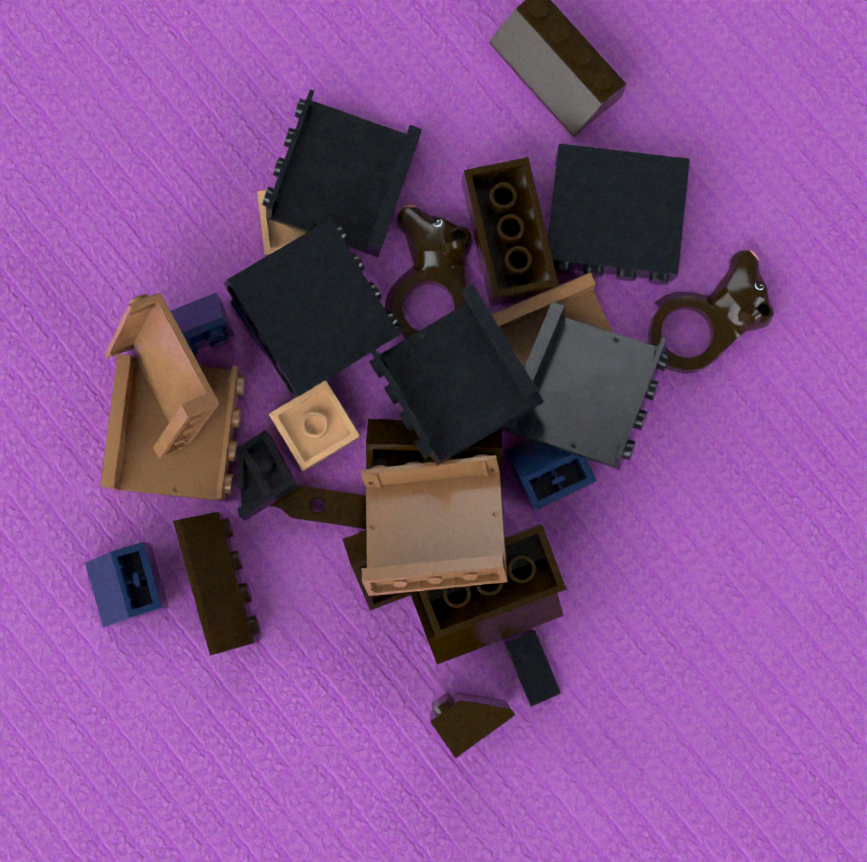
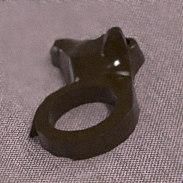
(437, 257)
(733, 309)

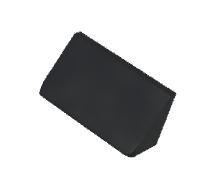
(532, 668)

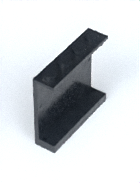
(342, 173)
(617, 213)
(312, 308)
(456, 380)
(590, 389)

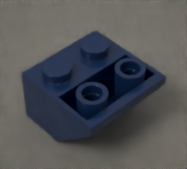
(204, 323)
(548, 472)
(126, 584)

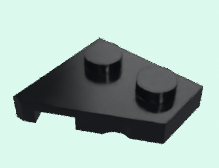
(262, 475)

